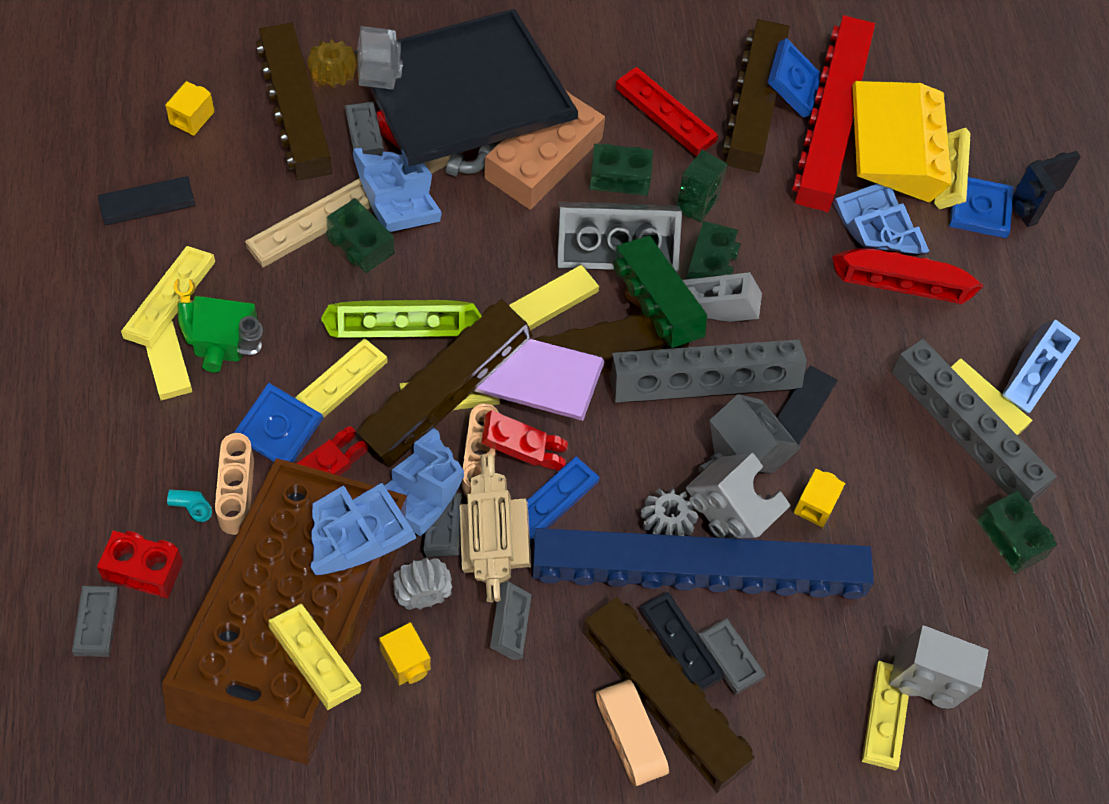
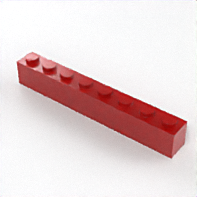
(834, 116)

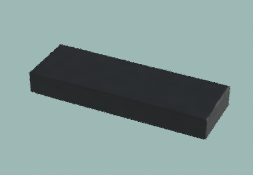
(146, 200)
(806, 403)
(680, 640)

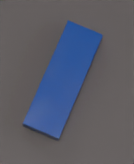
(559, 495)

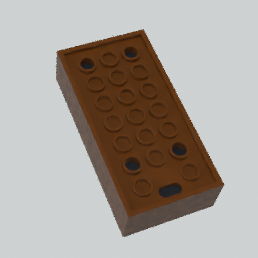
(231, 668)

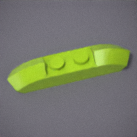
(399, 318)

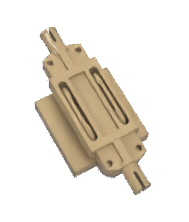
(493, 530)

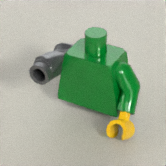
(218, 328)

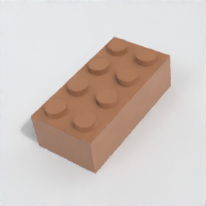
(536, 161)

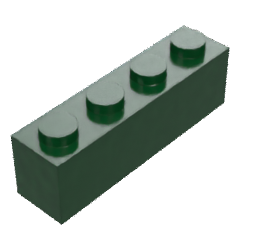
(660, 292)

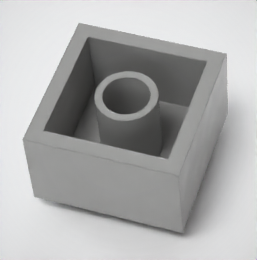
(938, 667)

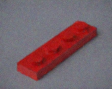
(666, 111)

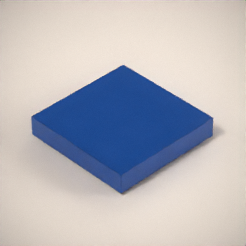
(794, 78)
(985, 210)
(279, 425)

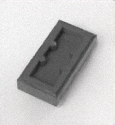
(364, 128)
(445, 534)
(95, 621)
(511, 621)
(732, 656)

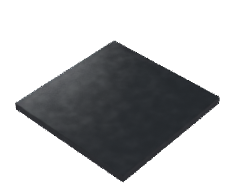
(471, 88)

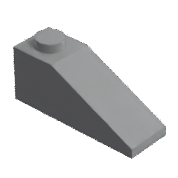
(727, 296)

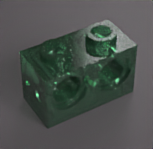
(621, 169)
(701, 186)
(364, 232)
(710, 256)
(1010, 535)

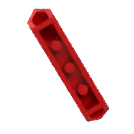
(906, 274)

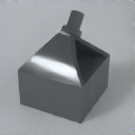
(750, 427)

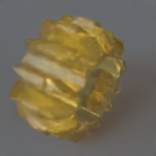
(332, 63)

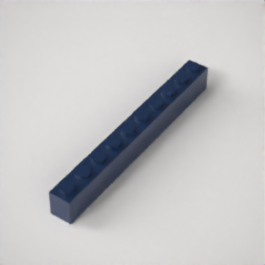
(702, 563)

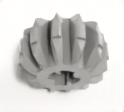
(663, 504)
(422, 584)

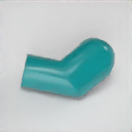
(193, 501)

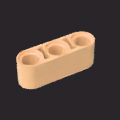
(472, 461)
(233, 469)
(632, 733)

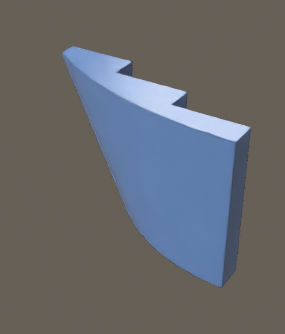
(397, 191)
(879, 221)
(428, 480)
(356, 529)

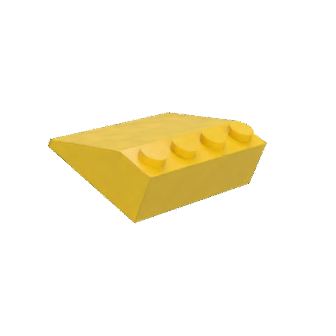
(902, 137)

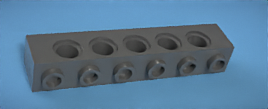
(707, 370)
(972, 422)

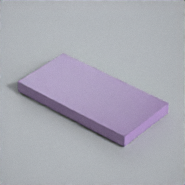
(546, 379)

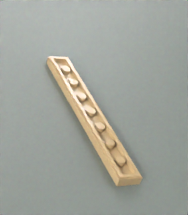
(311, 221)

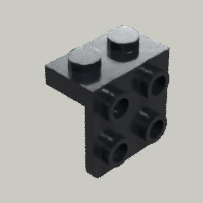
(1040, 185)

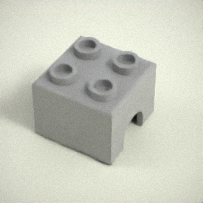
(729, 499)

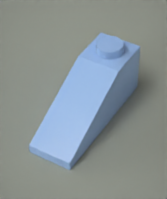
(1039, 364)

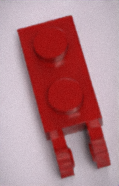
(522, 441)
(331, 459)

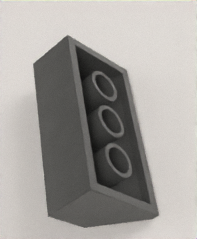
(593, 230)

